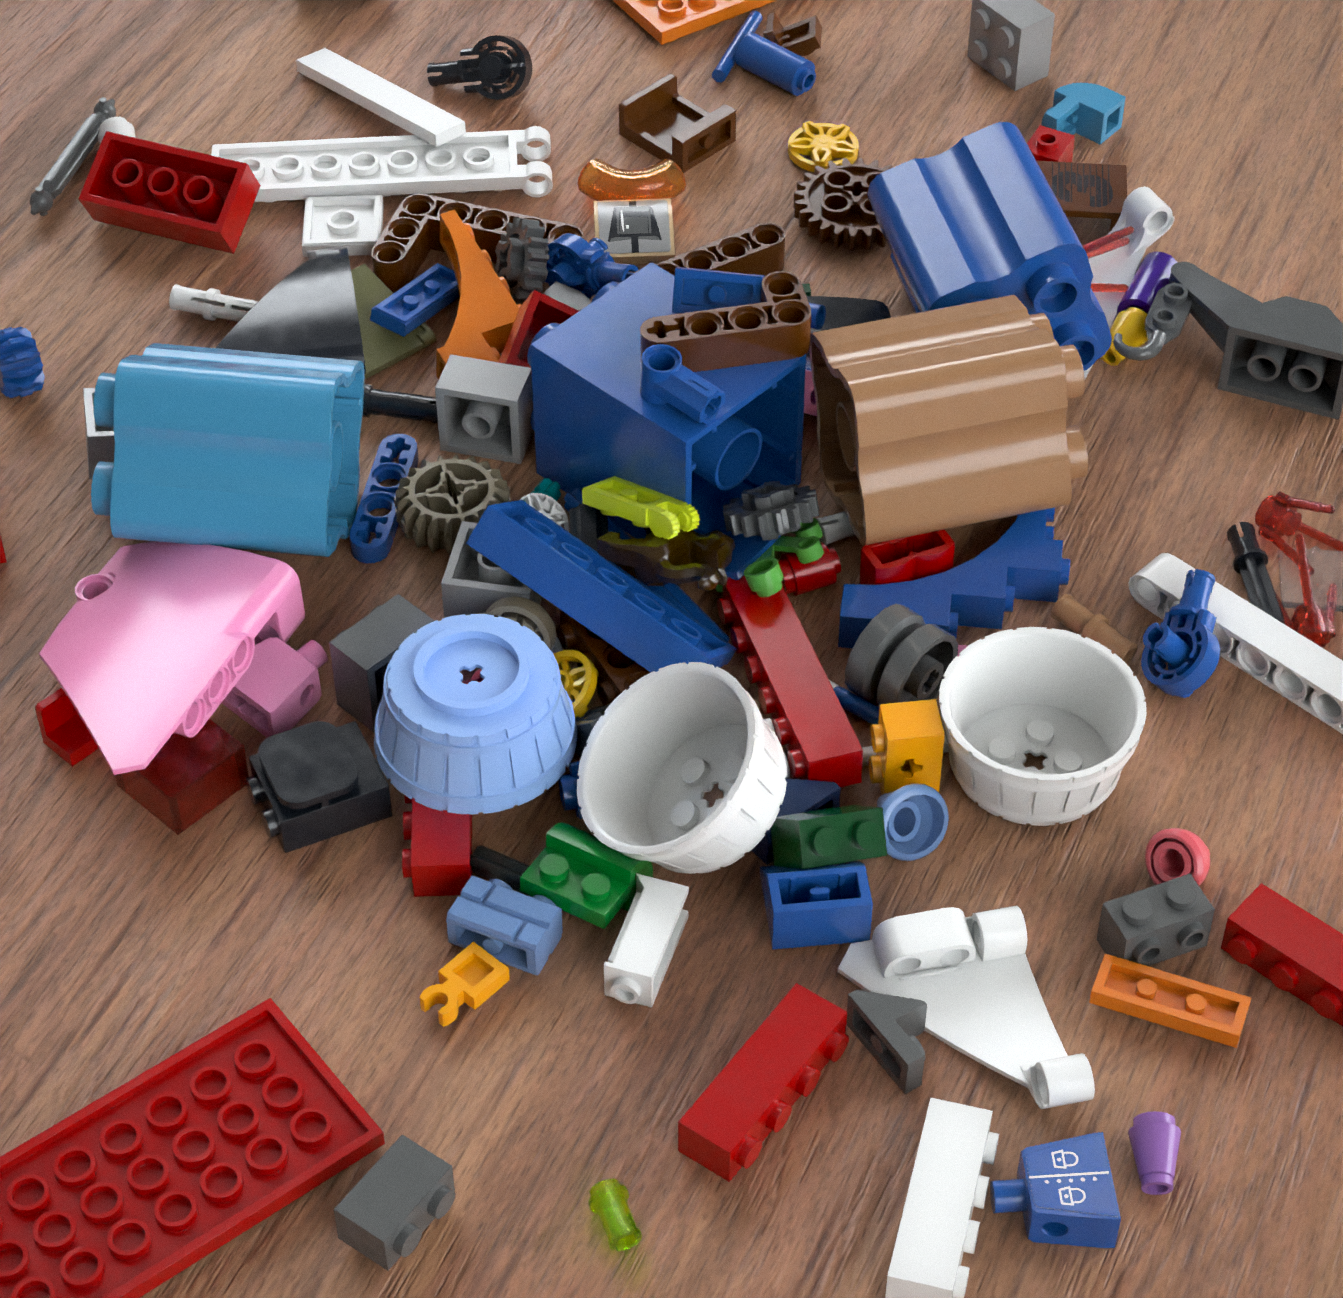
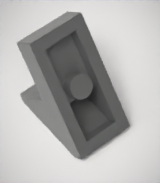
(889, 1032)

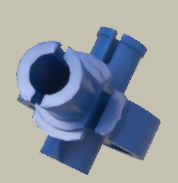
(584, 264)
(1183, 641)

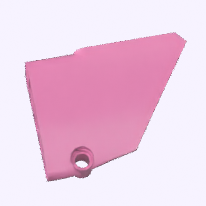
(166, 640)

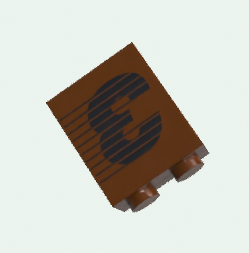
(1088, 189)

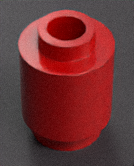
(807, 577)

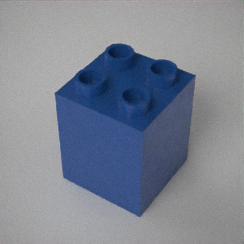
(599, 426)

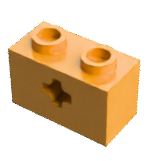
(907, 745)

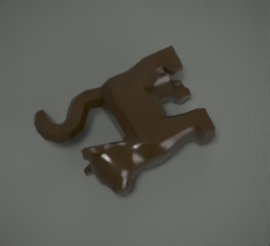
(675, 561)

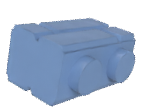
(505, 923)

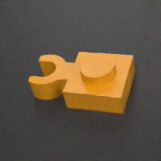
(467, 978)

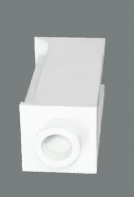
(646, 941)

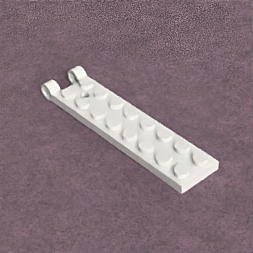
(395, 165)

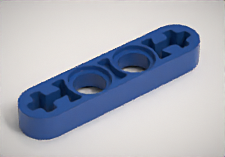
(379, 496)

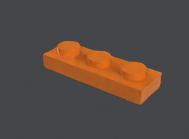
(1170, 1000)

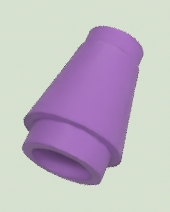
(1155, 1150)

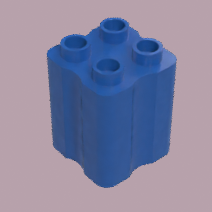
(986, 229)

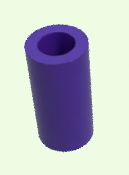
(1147, 281)

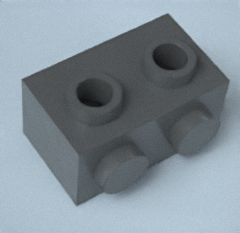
(1156, 922)
(395, 1203)

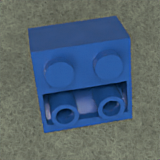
(817, 905)

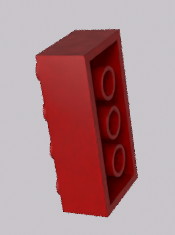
(170, 192)

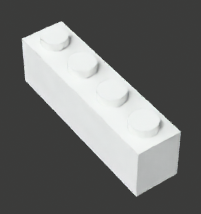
(941, 1202)

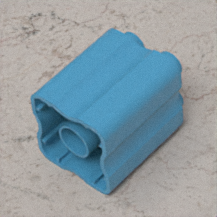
(231, 448)

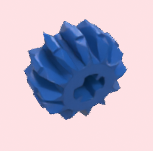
(19, 363)

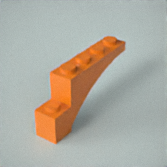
(485, 302)

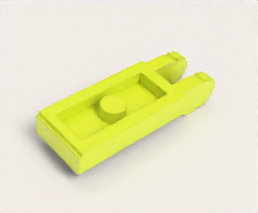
(641, 506)

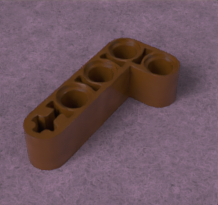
(739, 334)

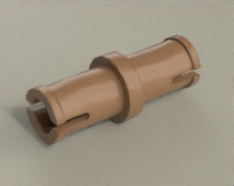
(1092, 626)

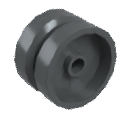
(899, 658)

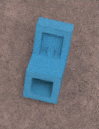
(1086, 110)

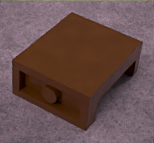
(674, 126)

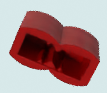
(906, 558)

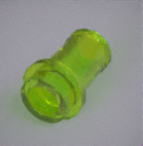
(610, 1202)

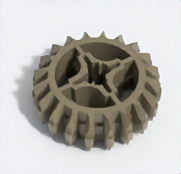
(444, 494)

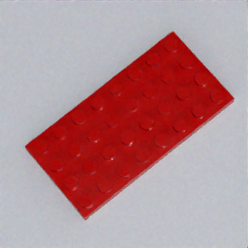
(176, 1163)

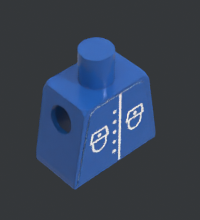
(1063, 1193)

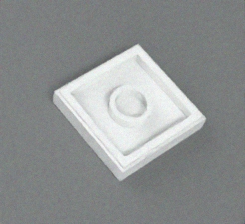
(342, 222)

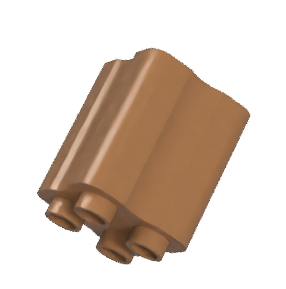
(946, 418)

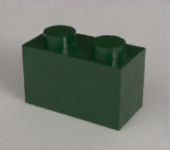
(828, 837)

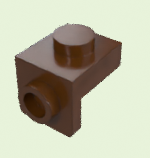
(799, 37)

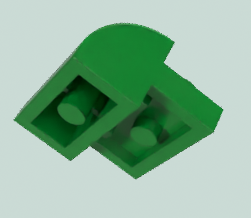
(583, 875)

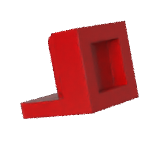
(64, 729)

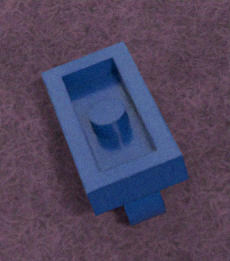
(713, 289)

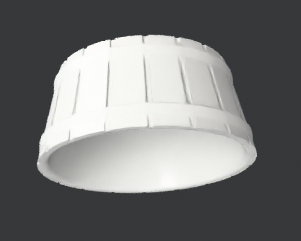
(1046, 698)
(659, 756)

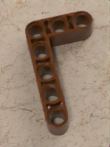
(416, 231)
(750, 251)

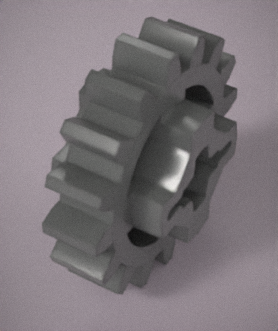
(523, 258)
(770, 510)

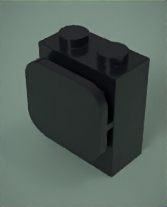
(317, 784)

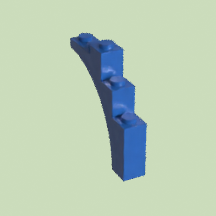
(974, 594)

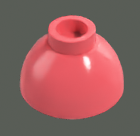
(1176, 854)

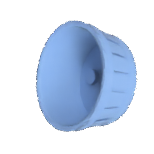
(474, 741)

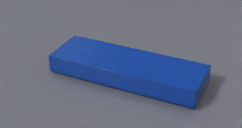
(417, 300)

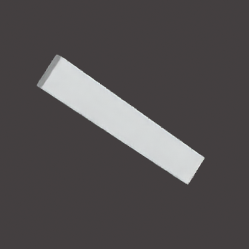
(381, 97)

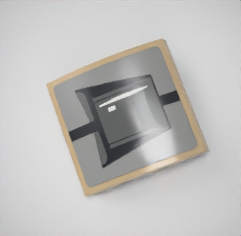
(636, 229)

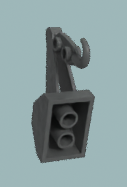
(1272, 349)

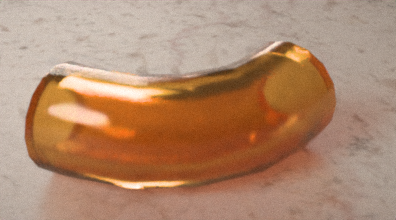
(606, 182)

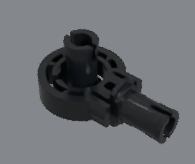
(489, 68)

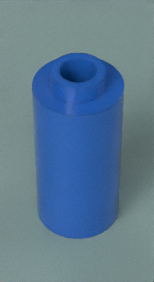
(775, 64)

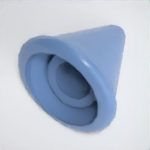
(913, 821)

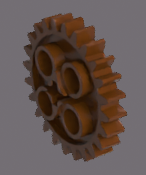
(838, 205)

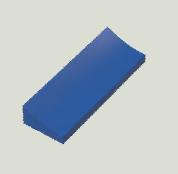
(593, 589)

